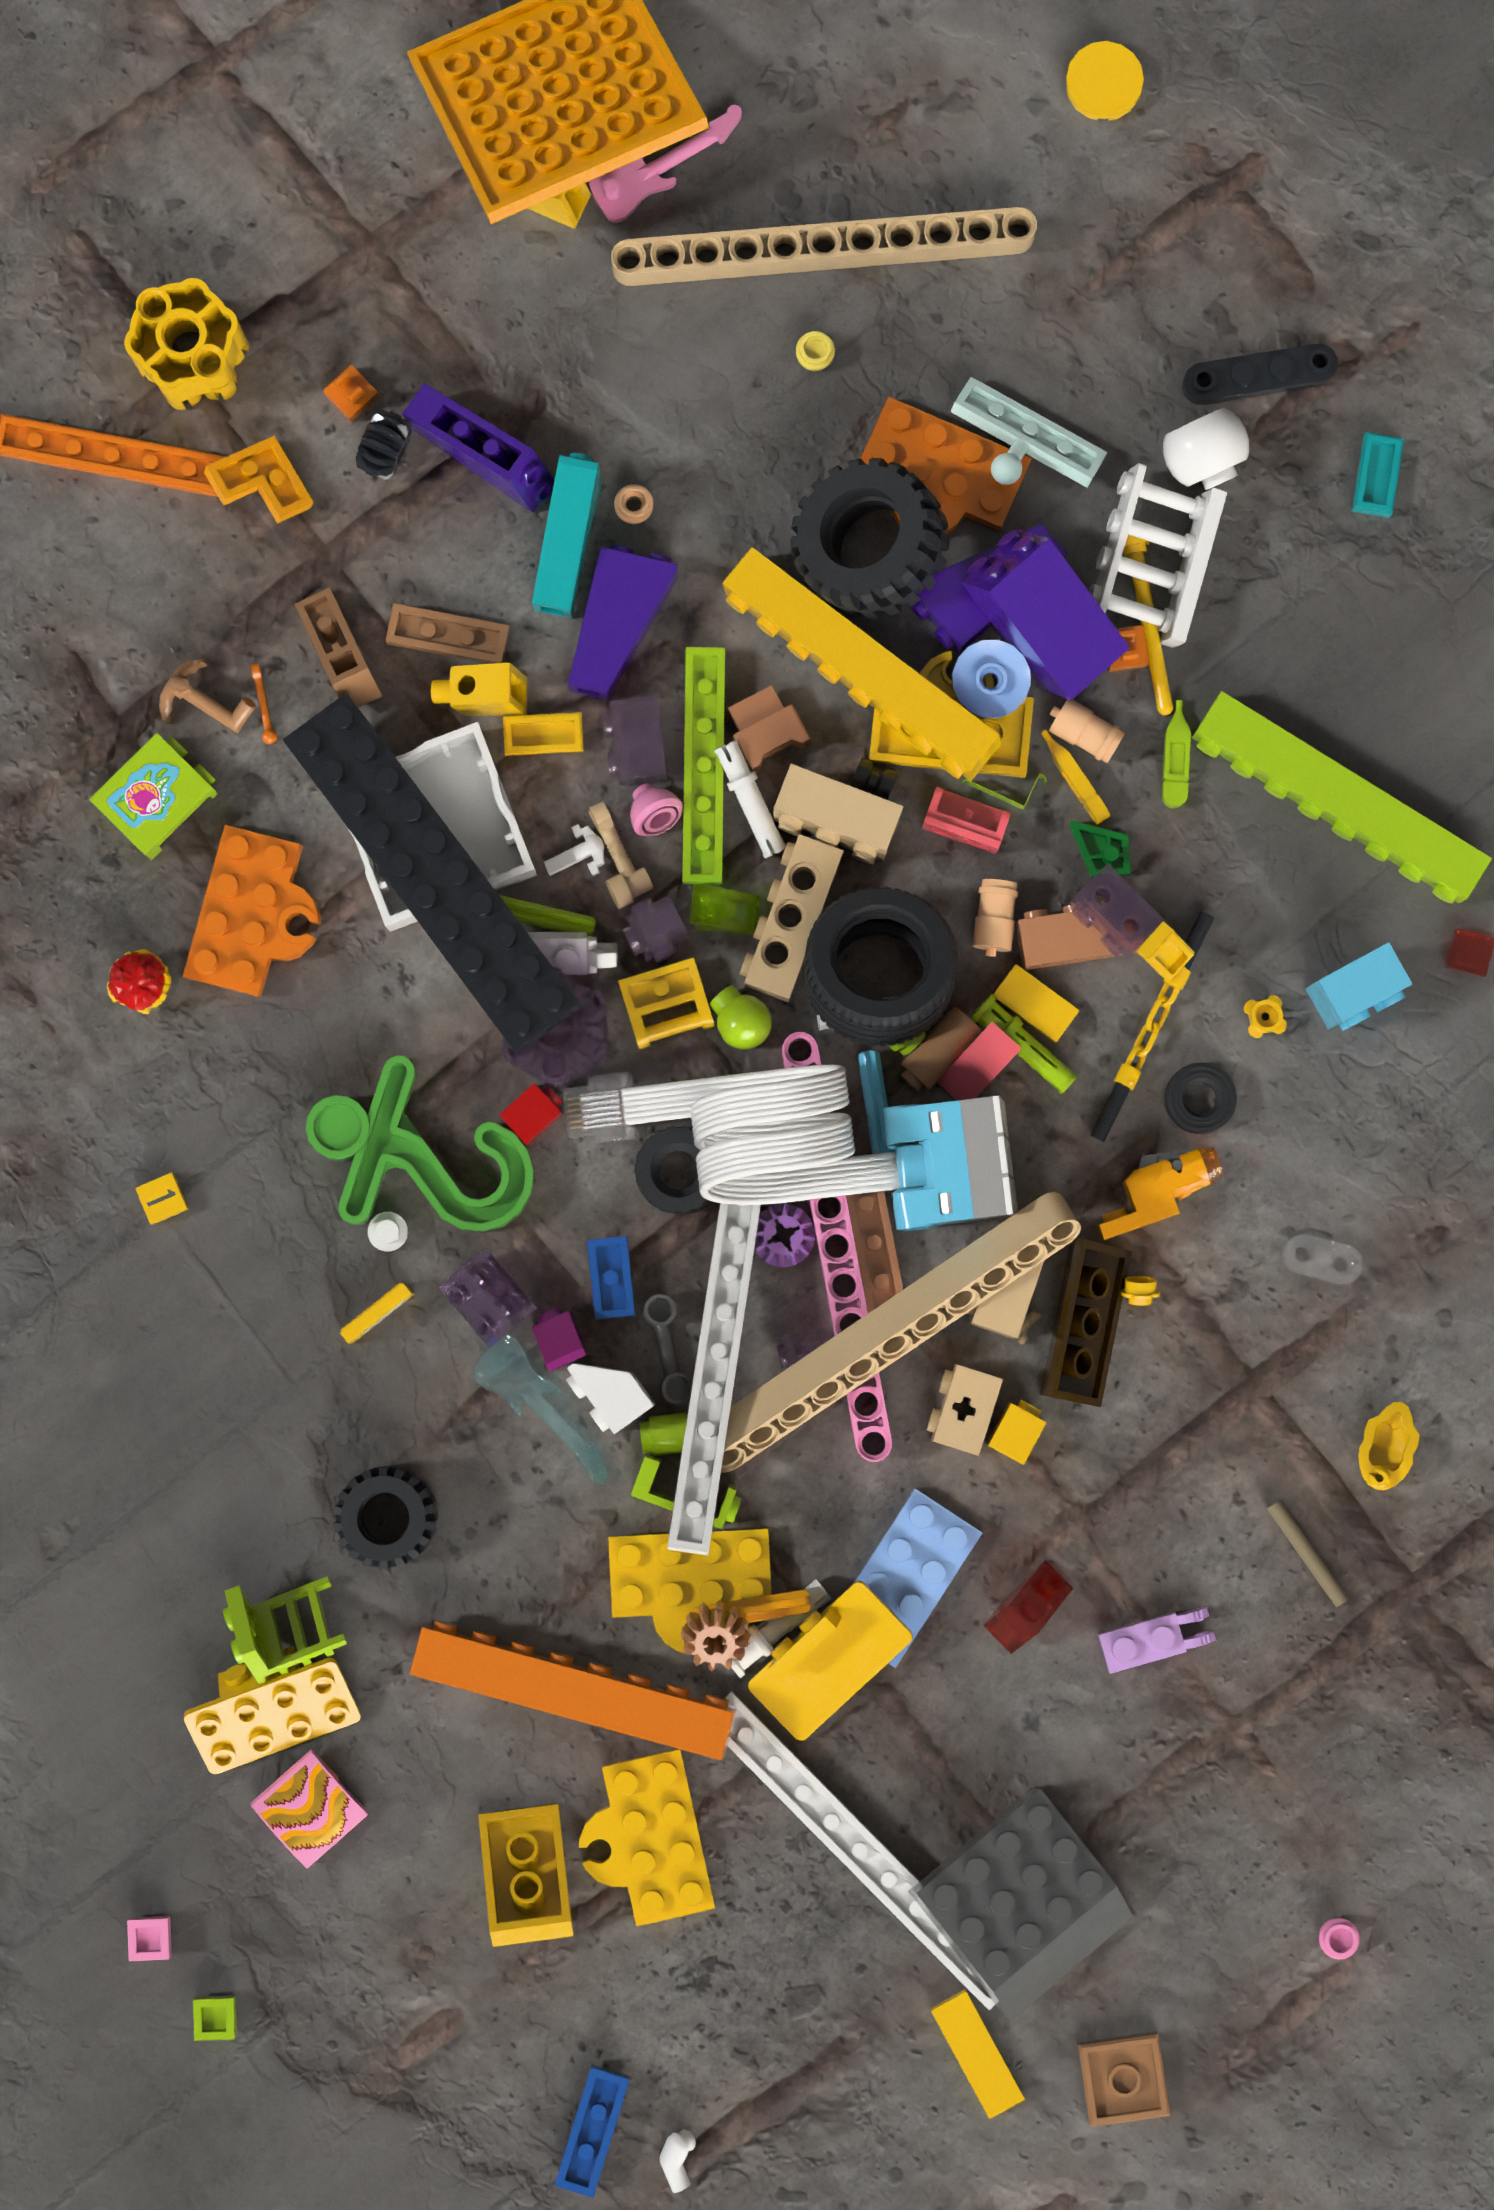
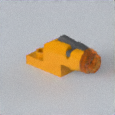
(1157, 1183)

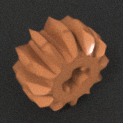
(715, 1636)

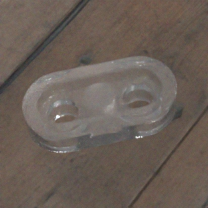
(1321, 1259)

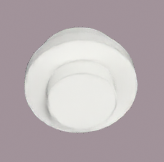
(387, 1231)

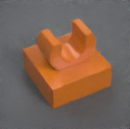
(351, 393)
(1137, 654)

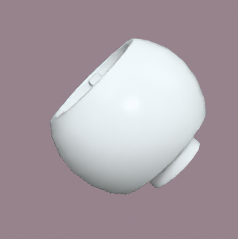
(1207, 449)

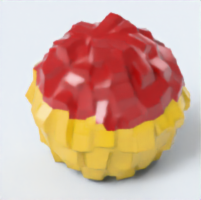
(139, 981)

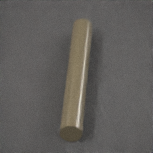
(1307, 1553)

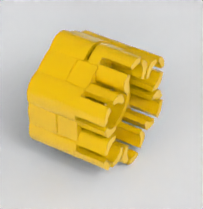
(206, 368)

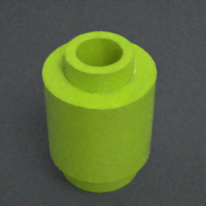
(663, 1434)

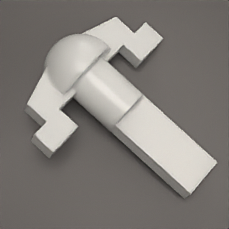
(592, 847)

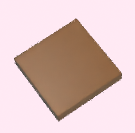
(1123, 2079)

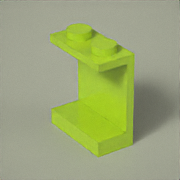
(643, 1491)

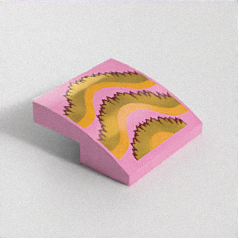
(309, 1809)

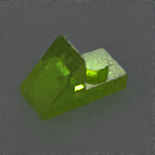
(723, 910)

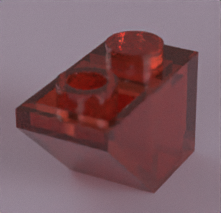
(1028, 1607)

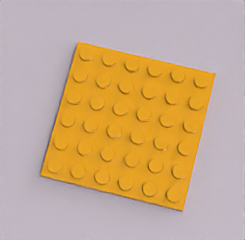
(554, 96)

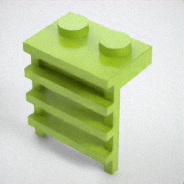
(258, 1634)

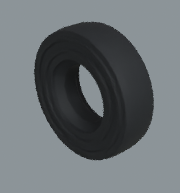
(1224, 1091)

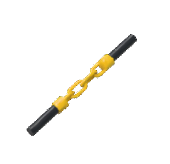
(1129, 1075)

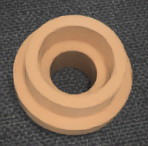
(631, 492)

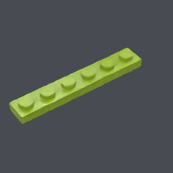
(702, 766)

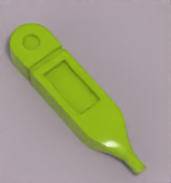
(1176, 760)

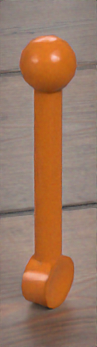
(269, 736)

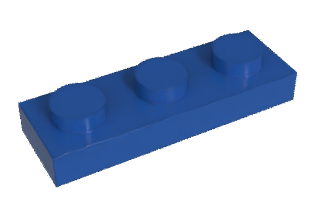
(592, 2130)

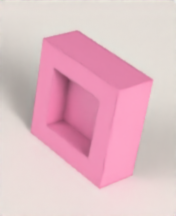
(149, 1938)

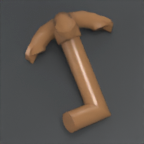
(182, 688)

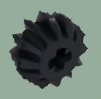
(383, 444)

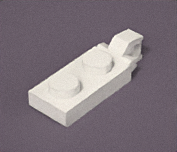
(575, 951)

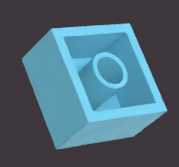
(1364, 983)

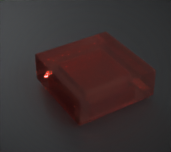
(1470, 953)

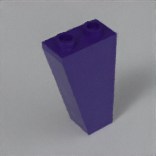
(480, 447)
(953, 609)
(618, 614)

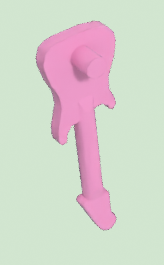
(624, 188)

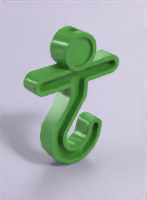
(388, 1140)

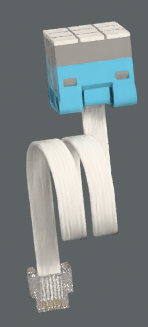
(774, 1142)

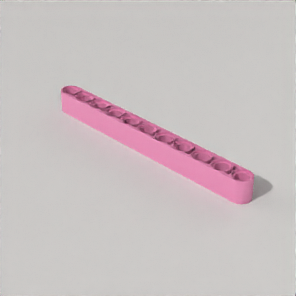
(856, 1301)

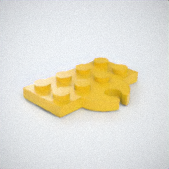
(1014, 731)
(670, 1583)
(650, 1838)

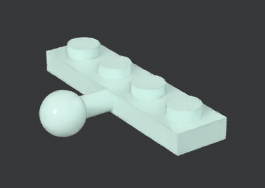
(1026, 434)

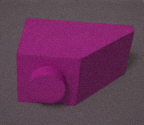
(559, 1339)

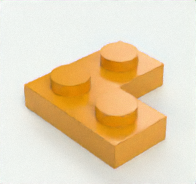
(262, 469)

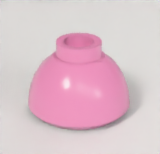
(654, 810)

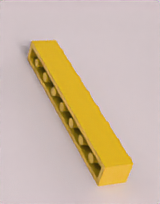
(860, 664)

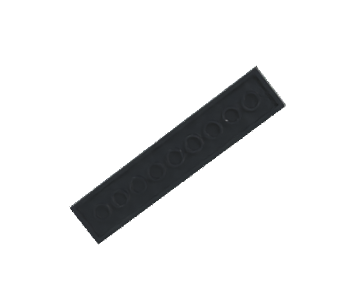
(432, 873)

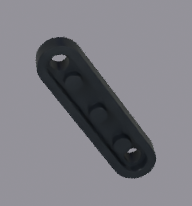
(1259, 374)

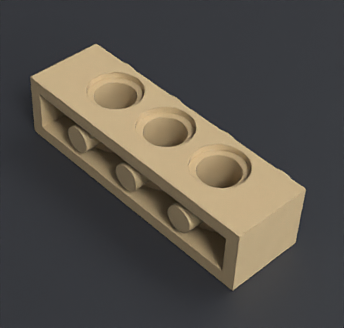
(822, 863)

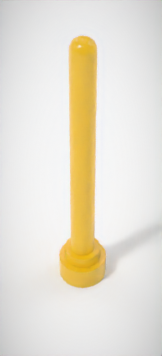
(1135, 550)

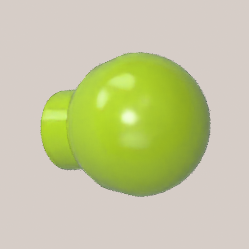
(741, 1018)

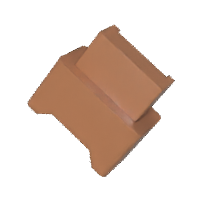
(766, 727)

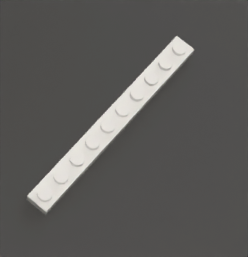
(713, 1379)
(841, 1834)

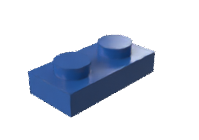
(611, 1277)

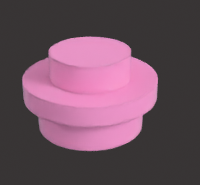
(1338, 1938)

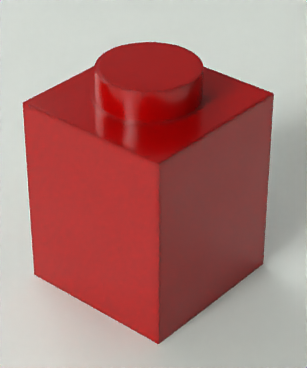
(532, 1113)

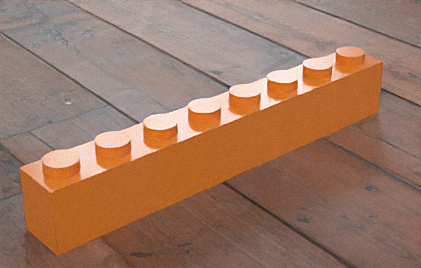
(574, 1691)

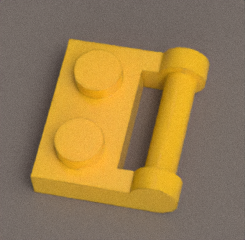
(662, 990)

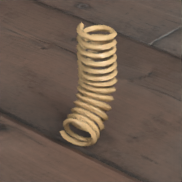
(1029, 1321)

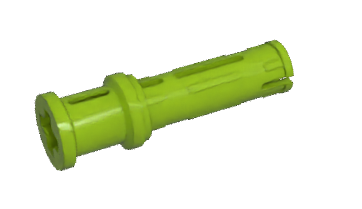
(1032, 1051)

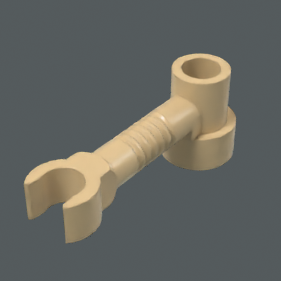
(629, 882)

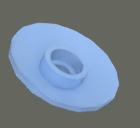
(996, 659)

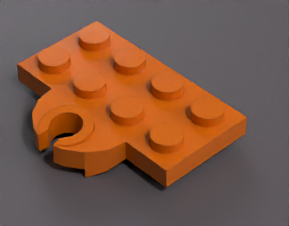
(947, 461)
(249, 913)

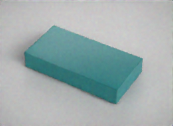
(1377, 474)

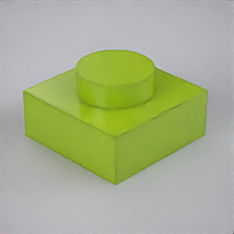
(215, 2017)

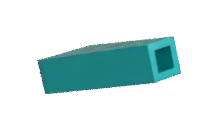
(567, 535)

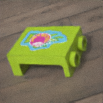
(154, 794)

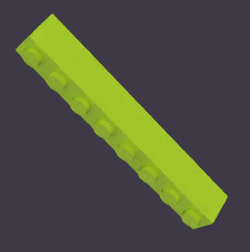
(1341, 798)

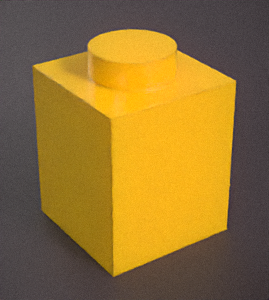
(1017, 1431)

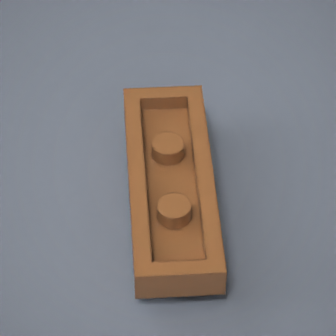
(447, 634)

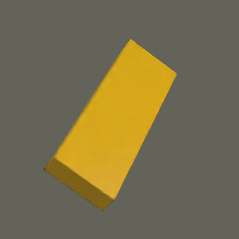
(977, 2054)

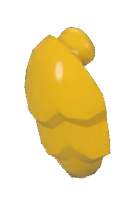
(1388, 1447)

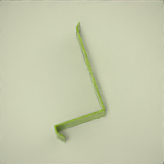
(1003, 798)

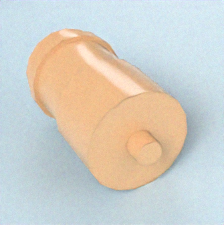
(1086, 730)
(995, 916)

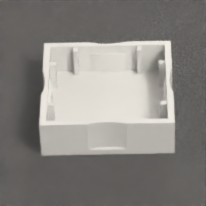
(468, 795)

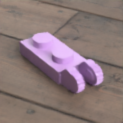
(1151, 1640)

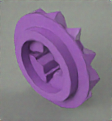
(801, 1241)

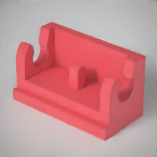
(966, 820)

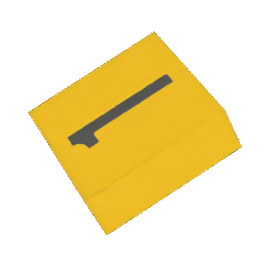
(162, 1198)

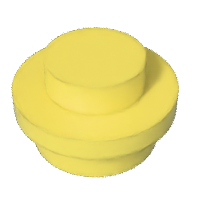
(815, 351)

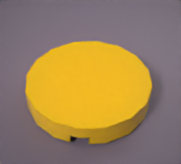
(1104, 80)

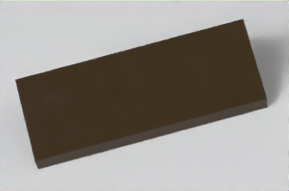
(1085, 1322)

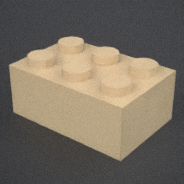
(836, 814)

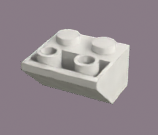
(613, 1392)

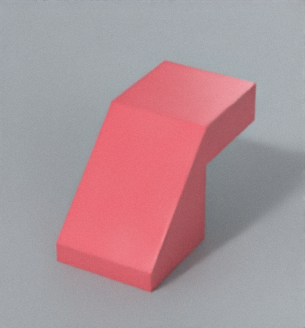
(979, 1064)

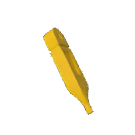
(1077, 780)

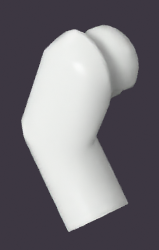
(673, 2157)

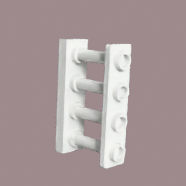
(1193, 547)

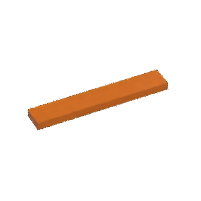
(106, 454)

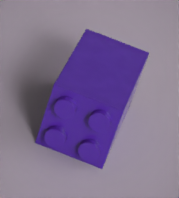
(1044, 612)

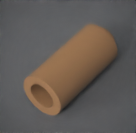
(939, 1050)

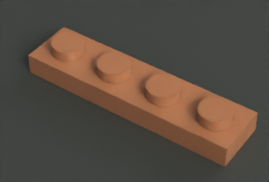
(874, 1247)

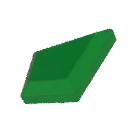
(1101, 848)

